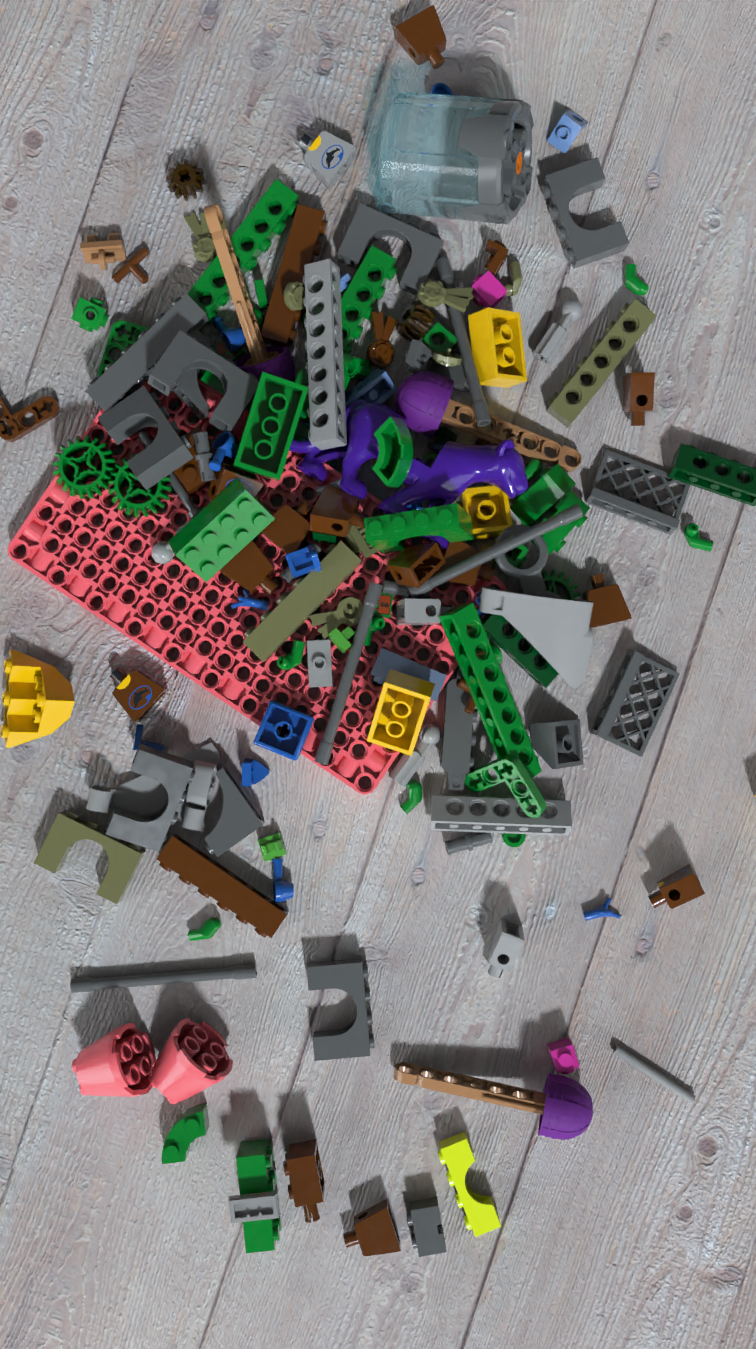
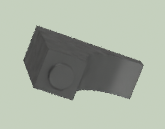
(187, 386)
(237, 817)

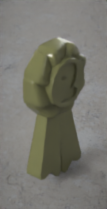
(203, 246)
(434, 294)
(294, 295)
(448, 358)
(347, 613)

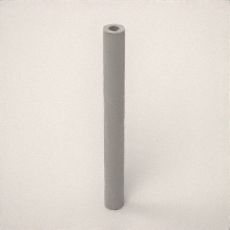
(654, 1074)

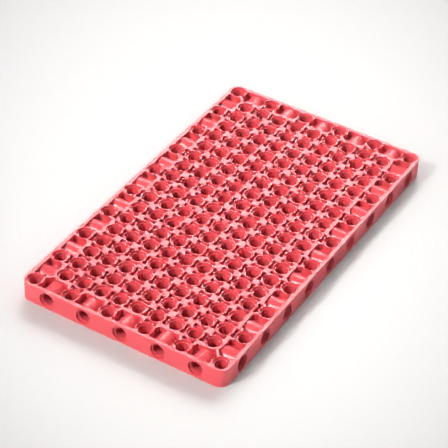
(39, 532)

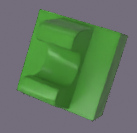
(341, 639)
(272, 846)

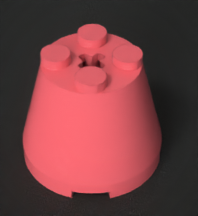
(190, 1061)
(116, 1064)

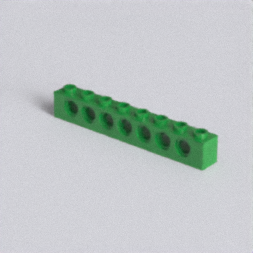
(276, 196)
(374, 262)
(488, 686)

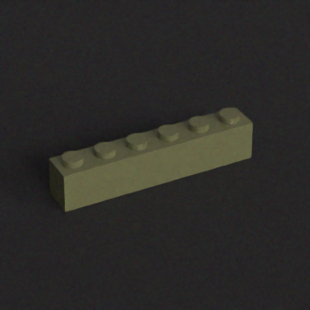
(301, 602)

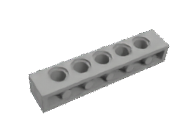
(489, 822)

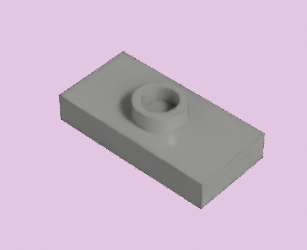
(319, 663)
(253, 1207)

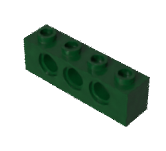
(707, 478)
(541, 673)

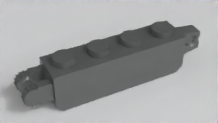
(457, 734)

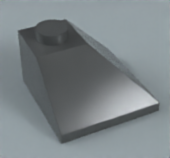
(558, 742)

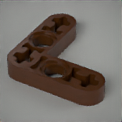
(16, 420)

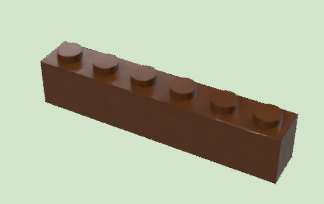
(300, 250)
(222, 885)

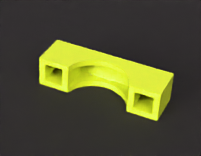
(479, 1209)

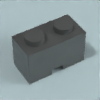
(427, 1227)

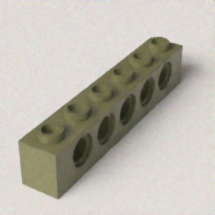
(640, 319)

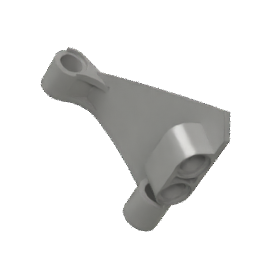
(551, 625)
(148, 795)

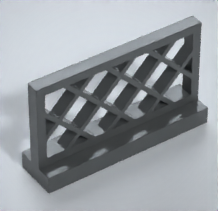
(628, 507)
(620, 690)

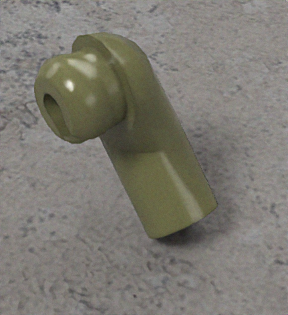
(516, 279)

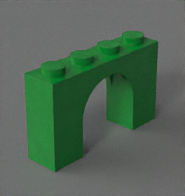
(389, 531)

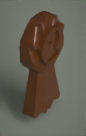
(380, 350)

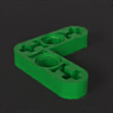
(115, 341)
(511, 777)

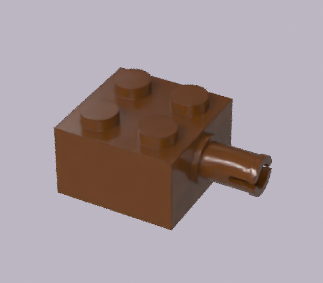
(189, 472)
(305, 1177)

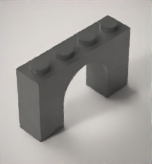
(371, 225)
(581, 244)
(188, 354)
(164, 453)
(152, 829)
(355, 1038)

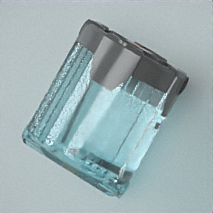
(455, 157)

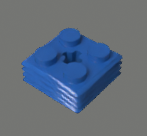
(269, 736)

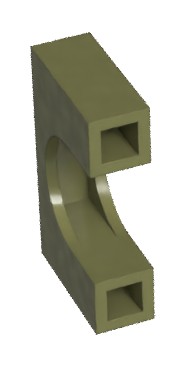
(122, 855)

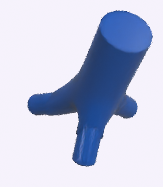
(251, 601)
(601, 911)

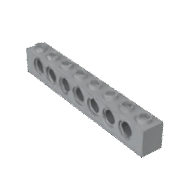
(324, 293)

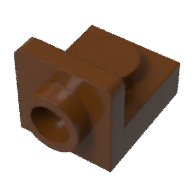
(498, 256)

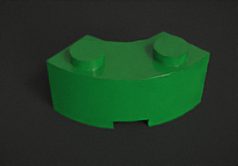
(394, 452)
(542, 495)
(555, 537)
(184, 1131)

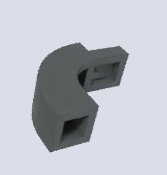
(421, 359)

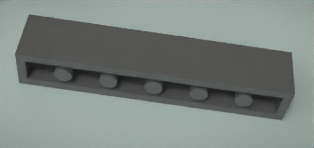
(137, 361)

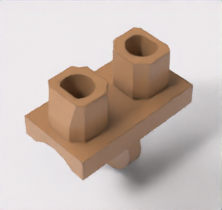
(103, 251)

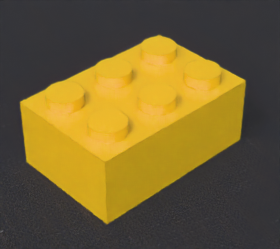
(497, 347)
(400, 712)

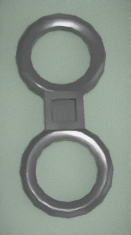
(529, 580)

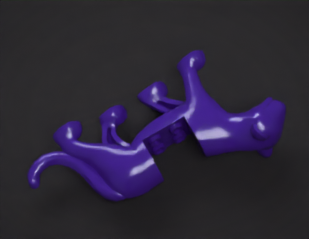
(449, 476)

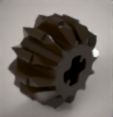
(183, 172)
(415, 321)

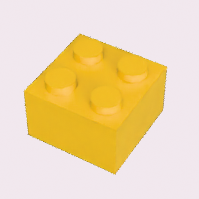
(488, 510)

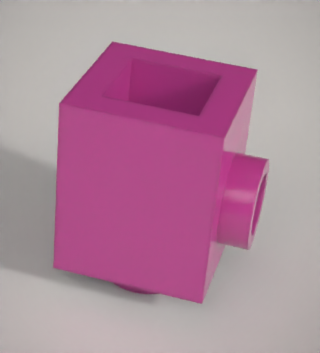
(487, 290)
(563, 1056)

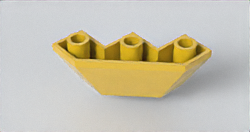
(34, 699)

